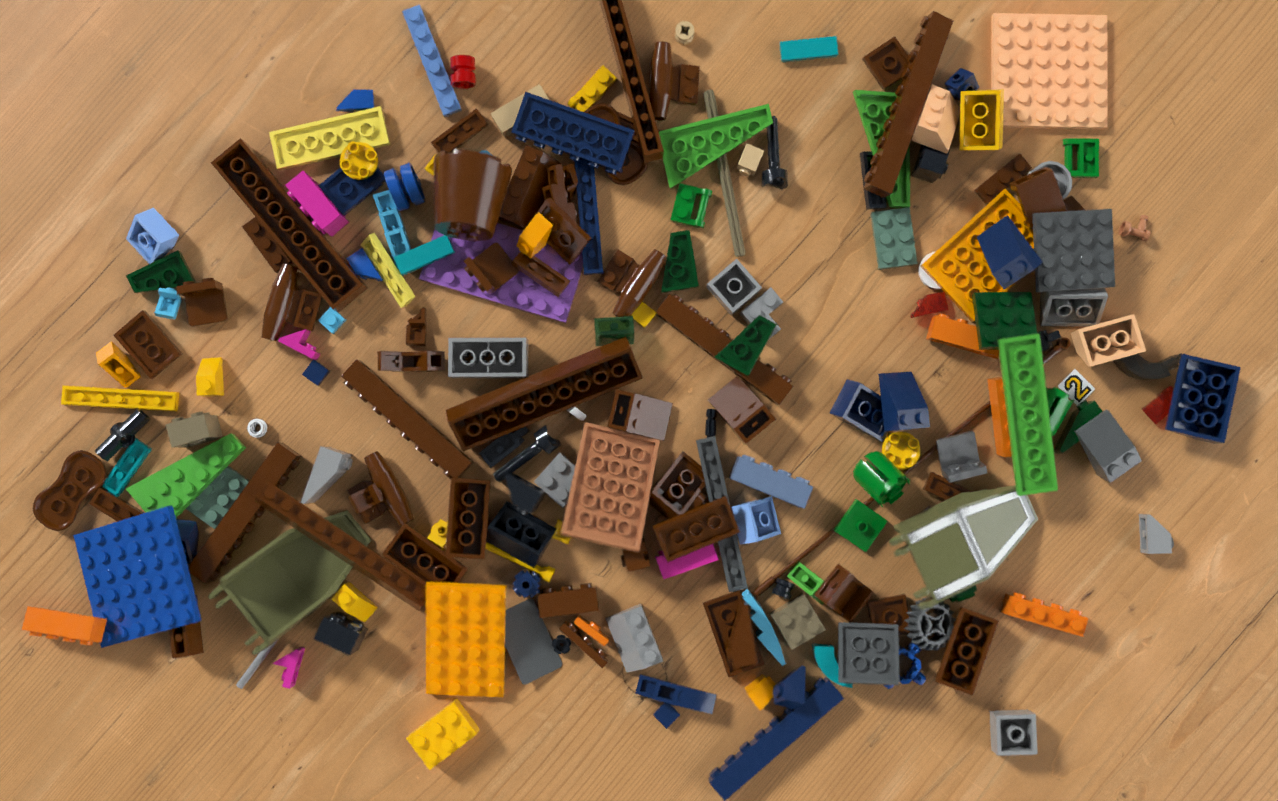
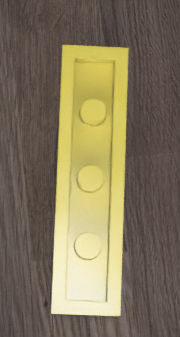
(387, 270)

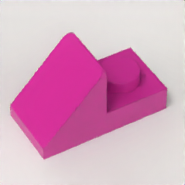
(297, 340)
(292, 662)

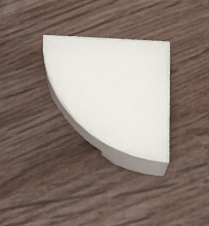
(577, 413)

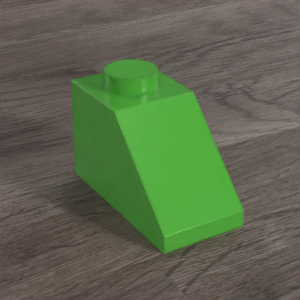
(806, 580)

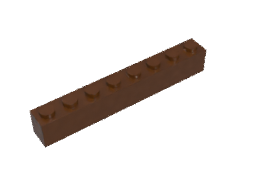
(713, 341)
(407, 419)
(242, 514)

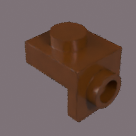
(366, 498)

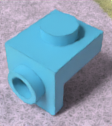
(168, 303)

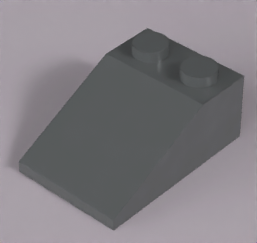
(1107, 447)

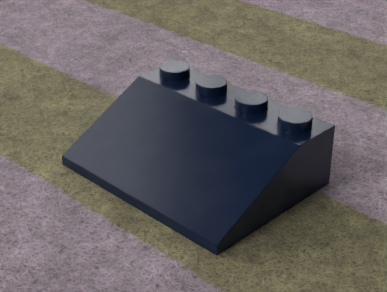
(1202, 399)

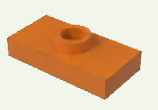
(591, 629)

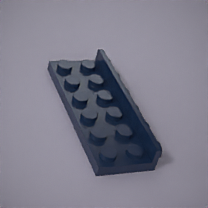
(572, 133)

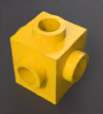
(438, 534)

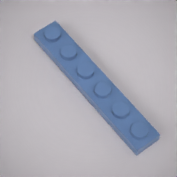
(431, 60)

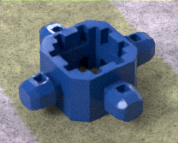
(913, 673)

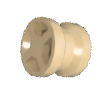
(684, 37)

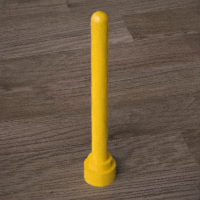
(545, 572)

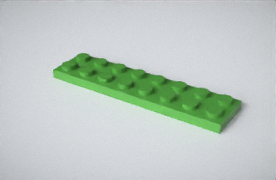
(1027, 414)

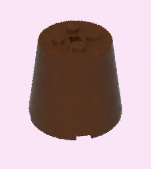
(469, 193)

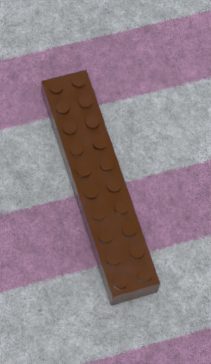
(289, 225)
(543, 394)

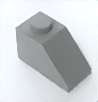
(1153, 536)

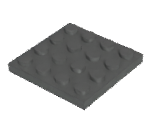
(1074, 250)

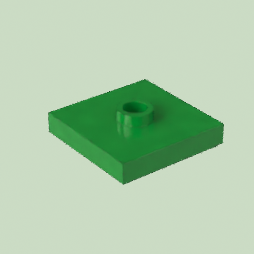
(860, 525)

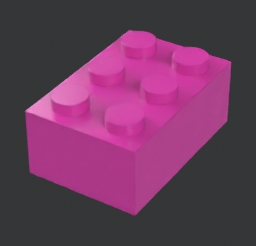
(316, 204)

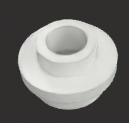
(251, 428)

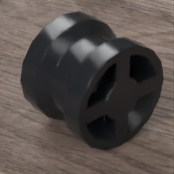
(783, 588)

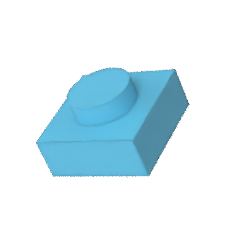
(332, 320)

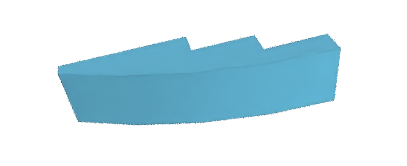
(392, 224)
(765, 632)

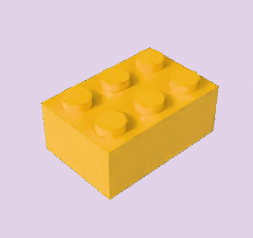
(443, 734)

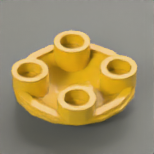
(358, 160)
(901, 449)

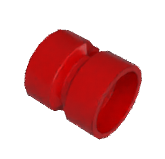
(463, 71)

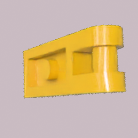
(593, 89)

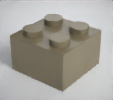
(194, 430)
(797, 621)

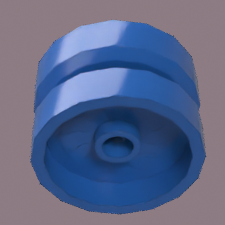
(403, 187)

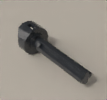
(774, 175)
(543, 442)

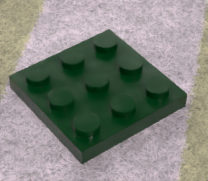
(1002, 316)

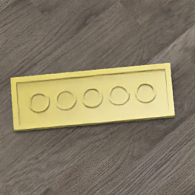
(328, 137)

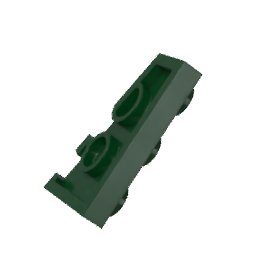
(680, 264)
(163, 273)
(748, 345)

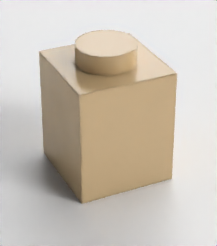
(749, 160)

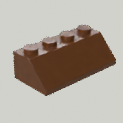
(525, 189)
(467, 518)
(422, 558)
(966, 651)

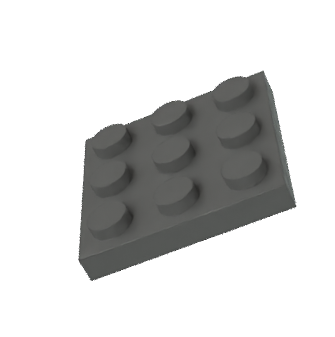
(868, 653)

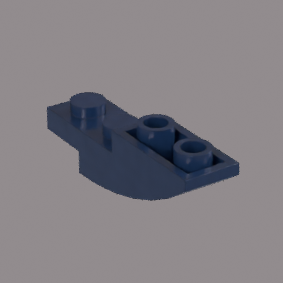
(676, 694)

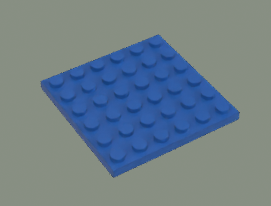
(137, 576)

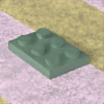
(893, 238)
(218, 497)

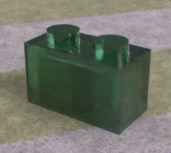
(612, 329)

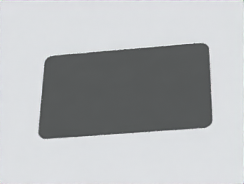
(529, 642)

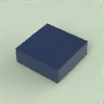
(316, 372)
(666, 714)

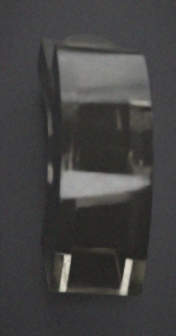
(1141, 369)

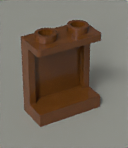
(1038, 194)
(844, 593)

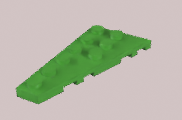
(874, 112)
(702, 142)
(186, 478)

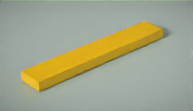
(120, 398)

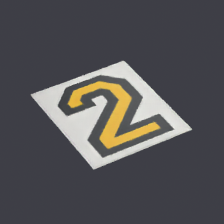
(1076, 387)

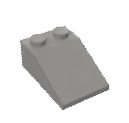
(327, 470)

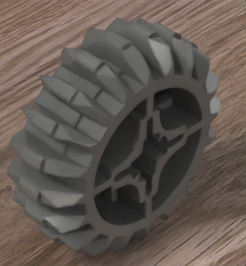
(925, 624)

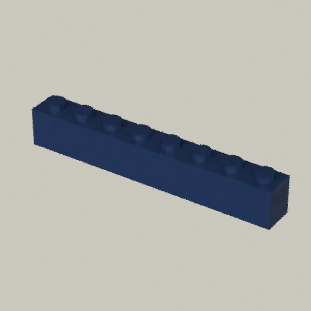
(774, 739)

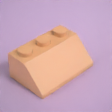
(937, 120)
(1108, 341)

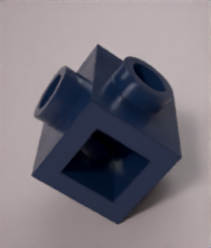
(961, 81)
(529, 576)

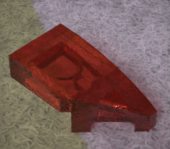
(930, 304)
(1160, 406)

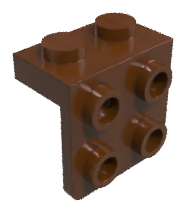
(491, 268)
(204, 301)

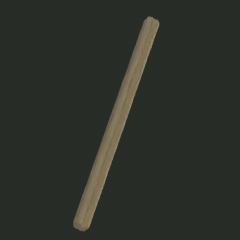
(726, 184)

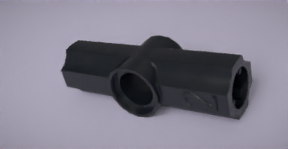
(122, 435)

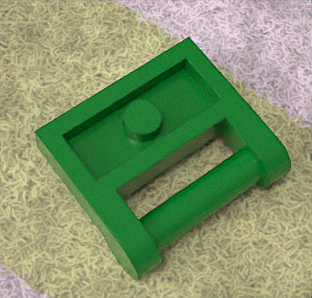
(1086, 157)
(684, 205)

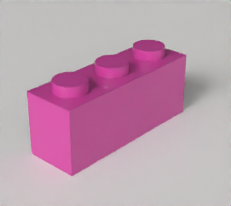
(687, 562)

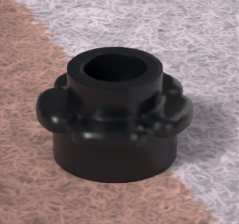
(561, 649)

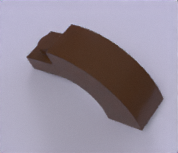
(411, 361)

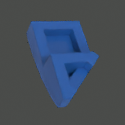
(357, 100)
(363, 266)

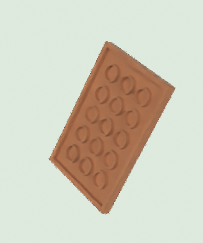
(610, 487)

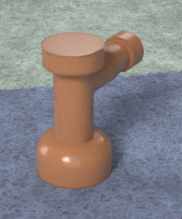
(1126, 229)

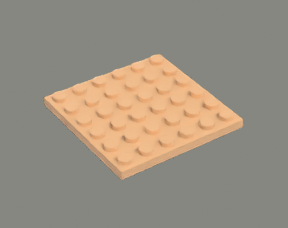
(1051, 69)

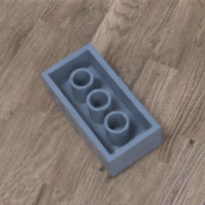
(768, 481)

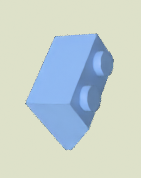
(151, 235)
(756, 520)

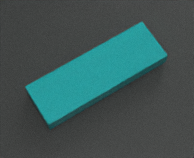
(808, 49)
(424, 255)
(126, 467)

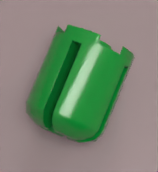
(1058, 407)
(880, 480)

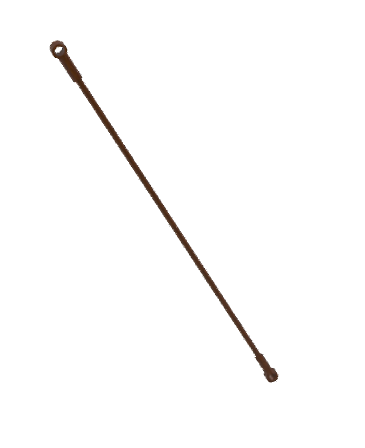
(772, 580)

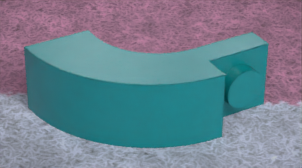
(826, 662)

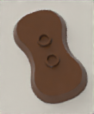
(633, 165)
(59, 503)

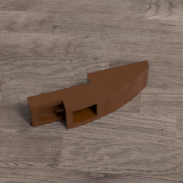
(557, 191)

